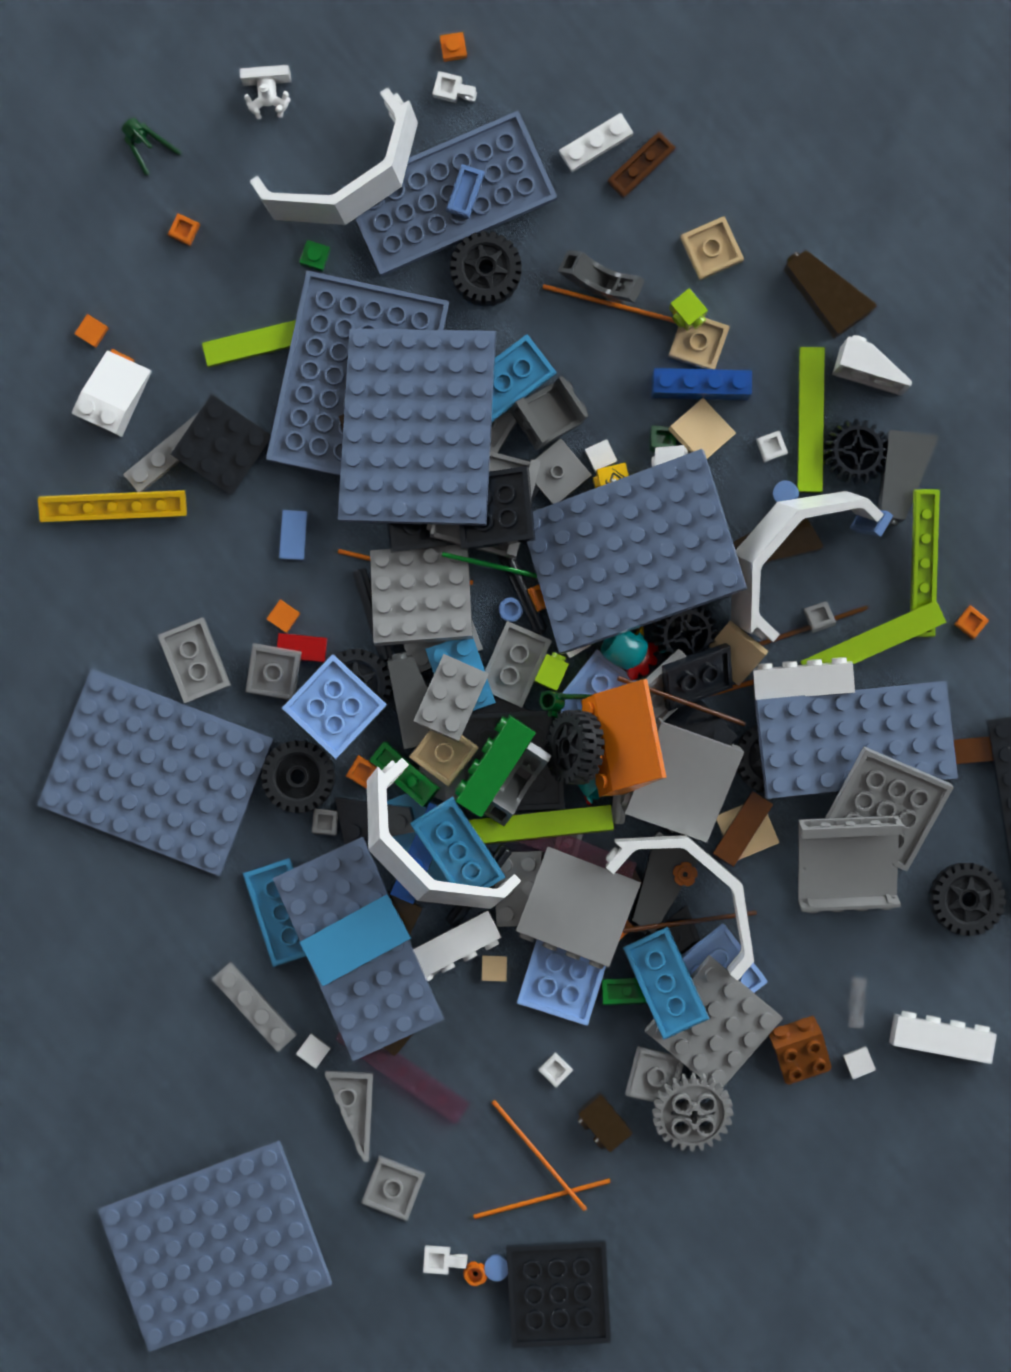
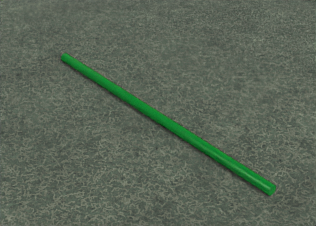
(490, 565)

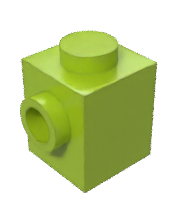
(688, 310)
(552, 671)

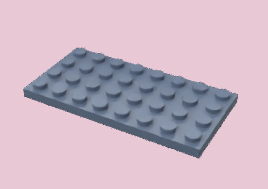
(414, 217)
(816, 739)
(382, 997)

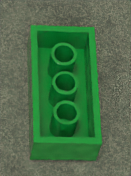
(494, 766)

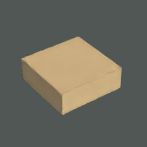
(494, 968)

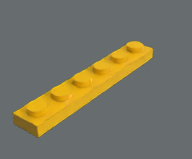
(112, 506)

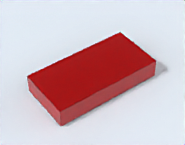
(311, 647)

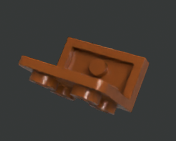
(800, 1050)

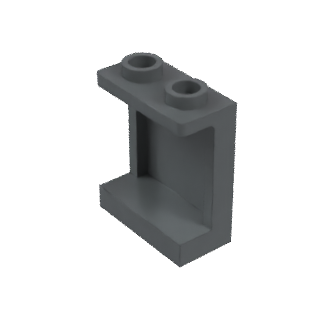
(549, 413)

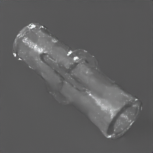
(857, 1002)

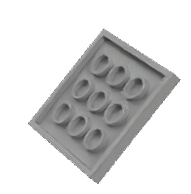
(420, 596)
(891, 788)
(733, 1032)

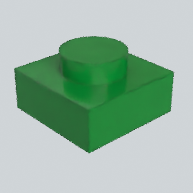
(315, 255)

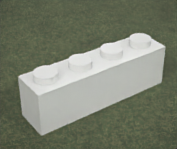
(807, 679)
(457, 944)
(943, 1038)

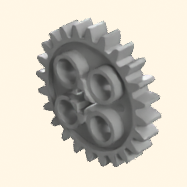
(691, 1132)

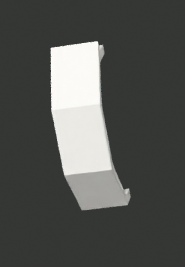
(360, 193)
(769, 536)
(628, 845)
(404, 867)

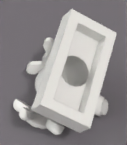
(266, 81)

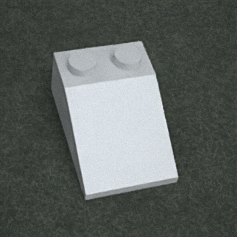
(869, 366)
(112, 393)

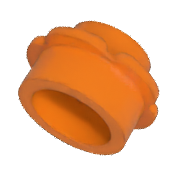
(689, 879)
(471, 1278)

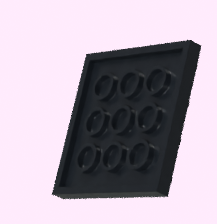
(545, 790)
(558, 1293)

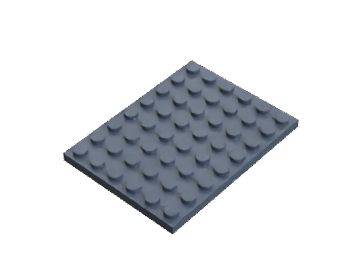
(315, 375)
(417, 427)
(634, 552)
(155, 772)
(214, 1246)

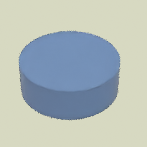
(785, 491)
(510, 609)
(496, 1267)

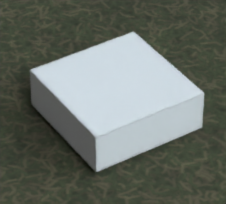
(771, 446)
(601, 455)
(313, 1050)
(859, 1062)
(555, 1069)

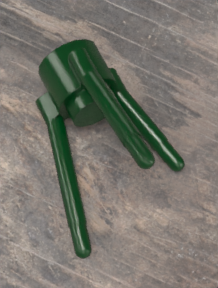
(136, 133)
(554, 701)

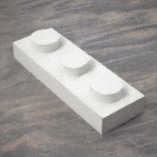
(596, 142)

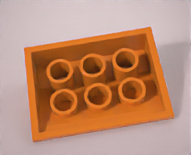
(630, 736)

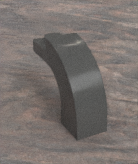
(598, 279)
(517, 784)

